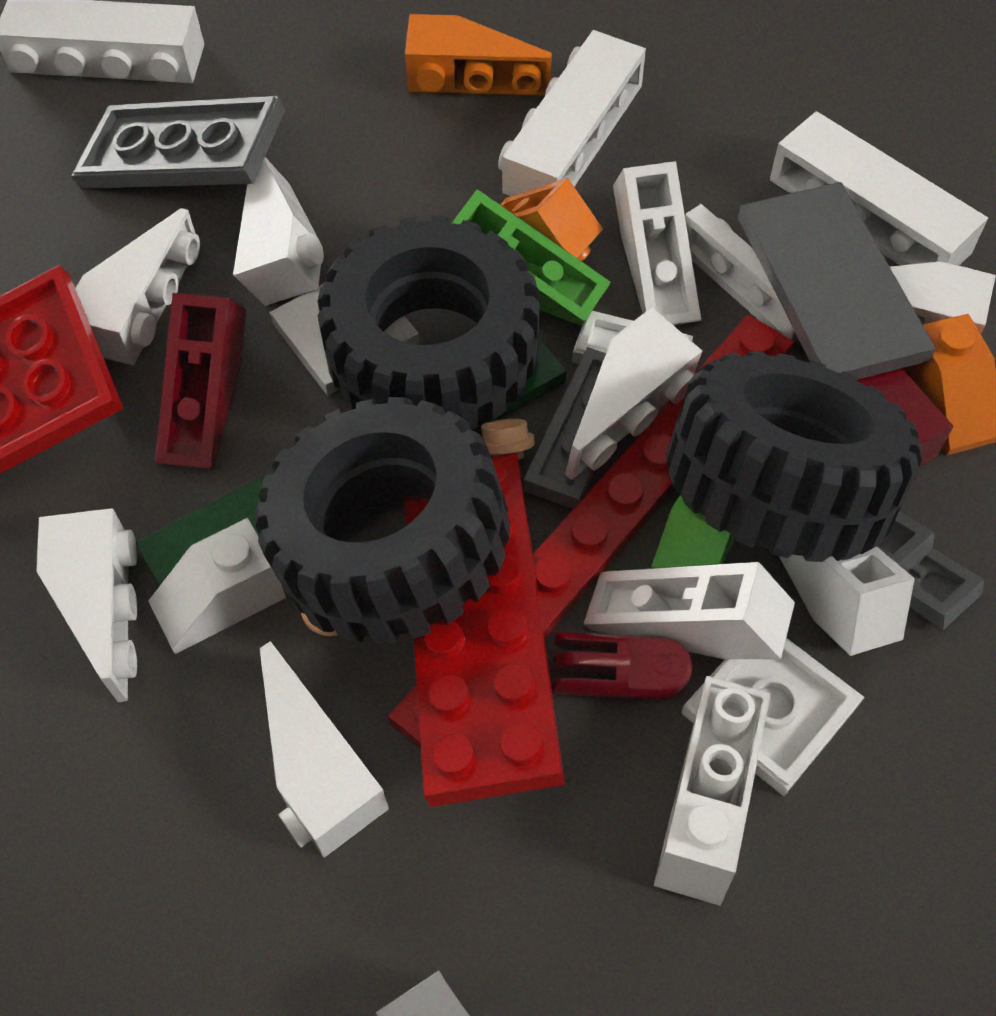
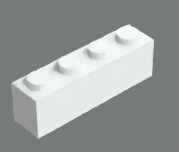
(101, 39)
(574, 116)
(901, 209)

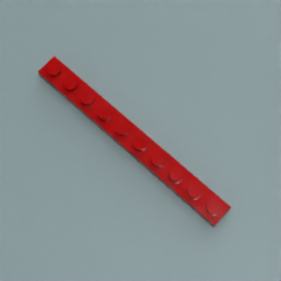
(609, 512)

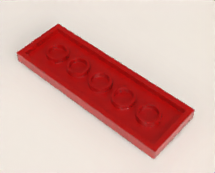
(487, 678)

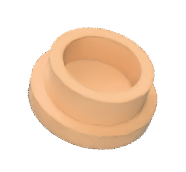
(507, 437)

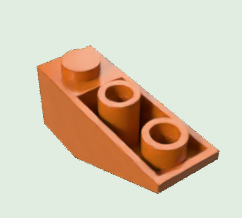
(470, 58)

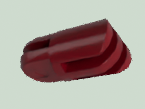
(642, 666)

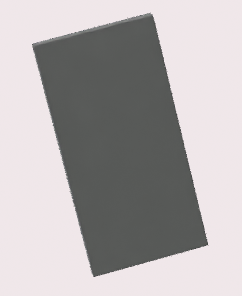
(180, 143)
(835, 282)

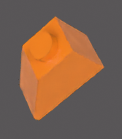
(558, 214)
(960, 382)

